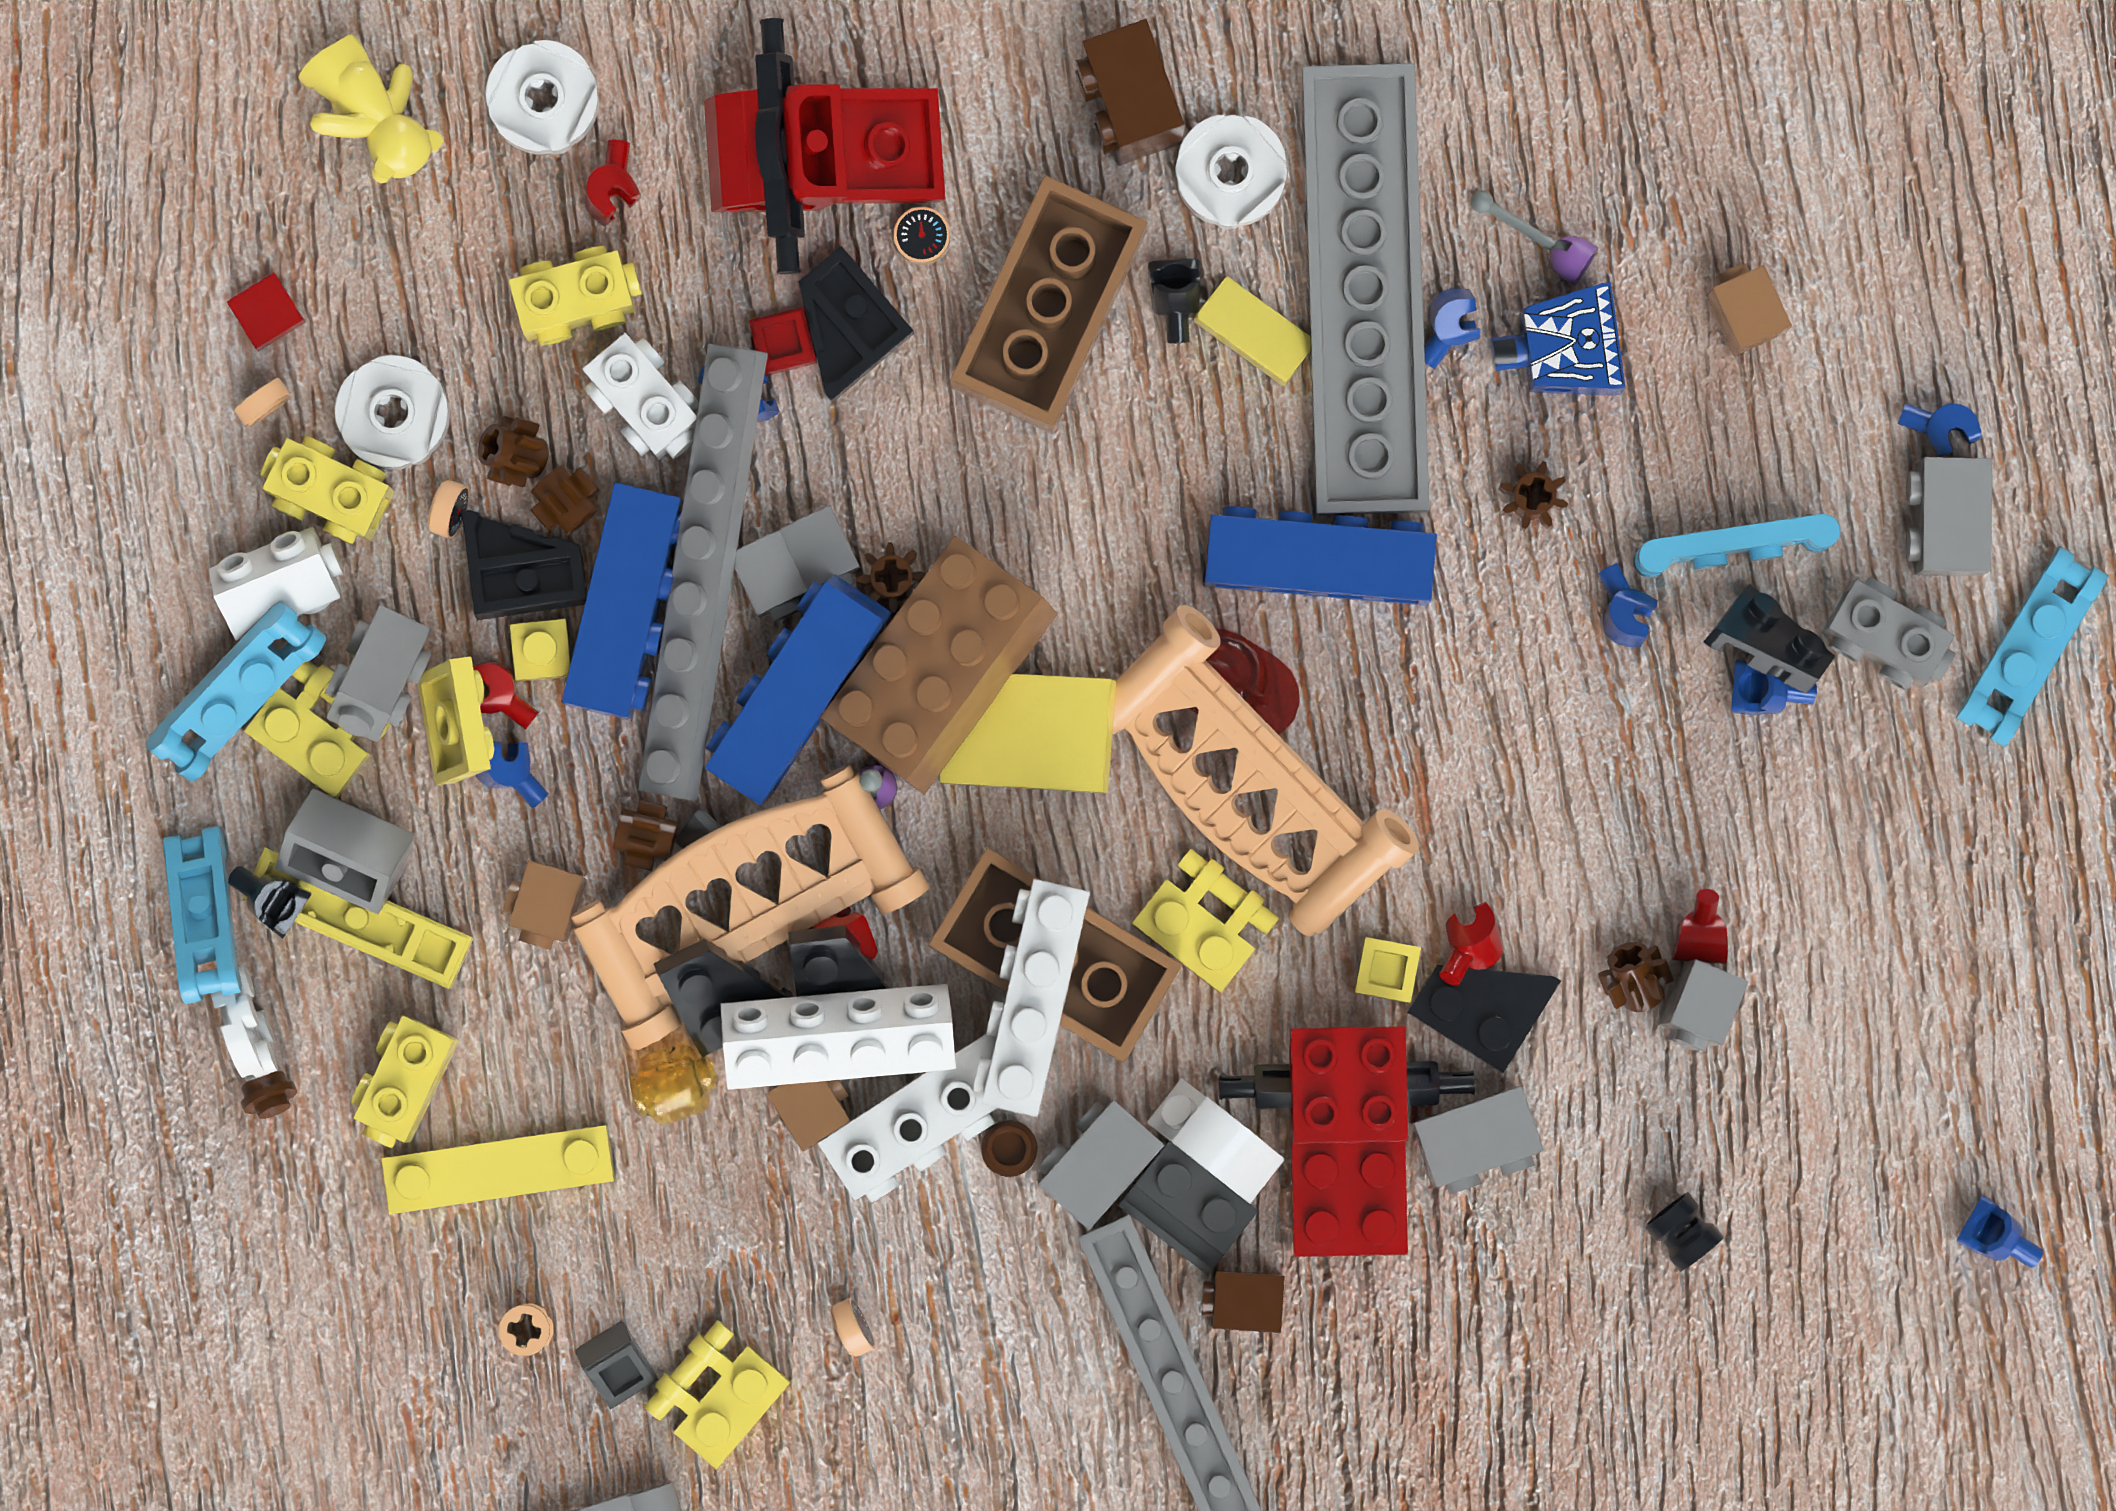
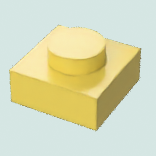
(541, 650)
(1387, 970)

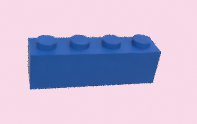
(1320, 558)
(623, 603)
(797, 688)

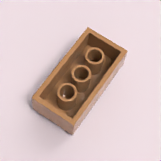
(1048, 304)
(939, 664)
(1113, 977)

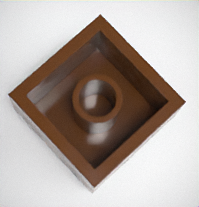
(1131, 92)

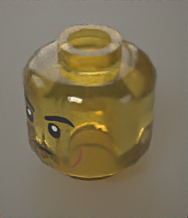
(673, 1084)

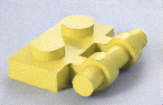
(306, 740)
(1193, 933)
(730, 1406)

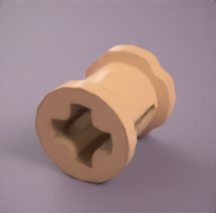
(512, 1340)

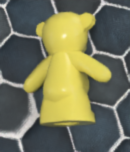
(367, 110)

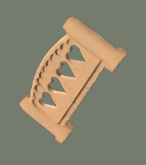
(1346, 851)
(861, 864)

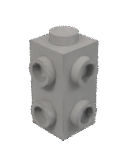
(1901, 641)
(372, 687)

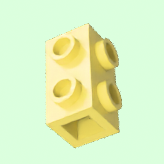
(574, 295)
(310, 481)
(404, 1081)

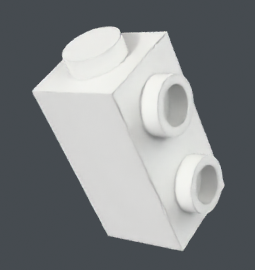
(655, 412)
(288, 570)

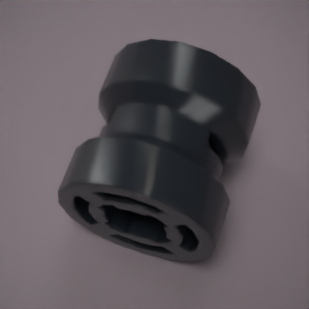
(1690, 1243)

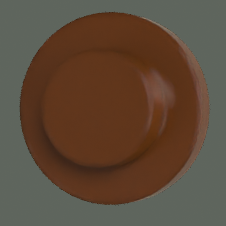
(268, 1095)
(1009, 1148)

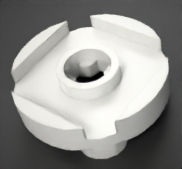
(531, 67)
(1231, 138)
(375, 385)
(246, 1031)

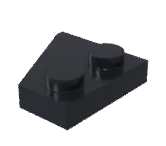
(848, 322)
(520, 571)
(1772, 640)
(831, 963)
(702, 980)
(1486, 1011)

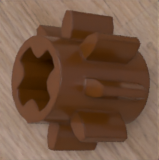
(513, 451)
(1547, 490)
(565, 500)
(879, 569)
(645, 835)
(1635, 977)

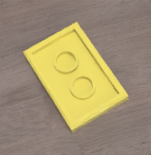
(1041, 737)

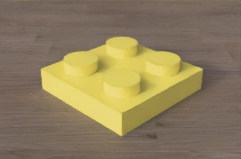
(454, 722)

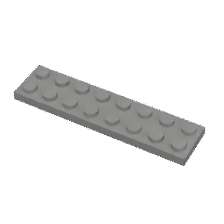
(1365, 289)

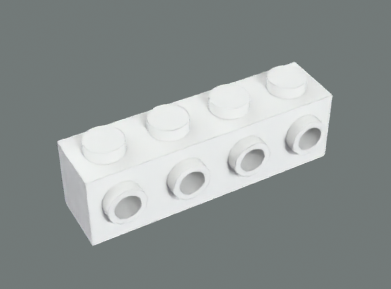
(1035, 997)
(837, 1036)
(911, 1126)

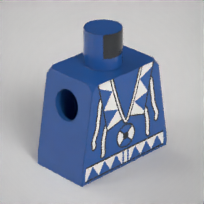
(1567, 345)

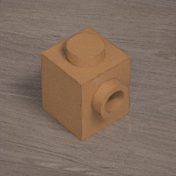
(1748, 308)
(544, 904)
(811, 1109)

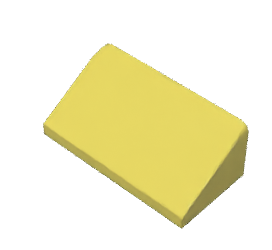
(1254, 331)

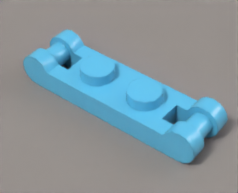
(1761, 540)
(2031, 646)
(234, 690)
(201, 914)

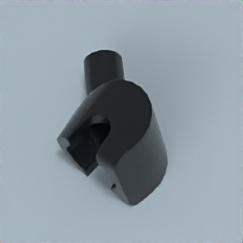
(1175, 293)
(270, 898)

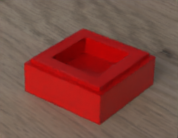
(266, 311)
(785, 340)

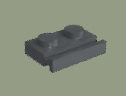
(1188, 1208)

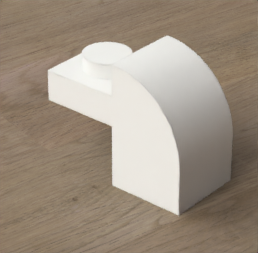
(1215, 1140)

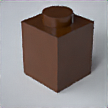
(1244, 1301)

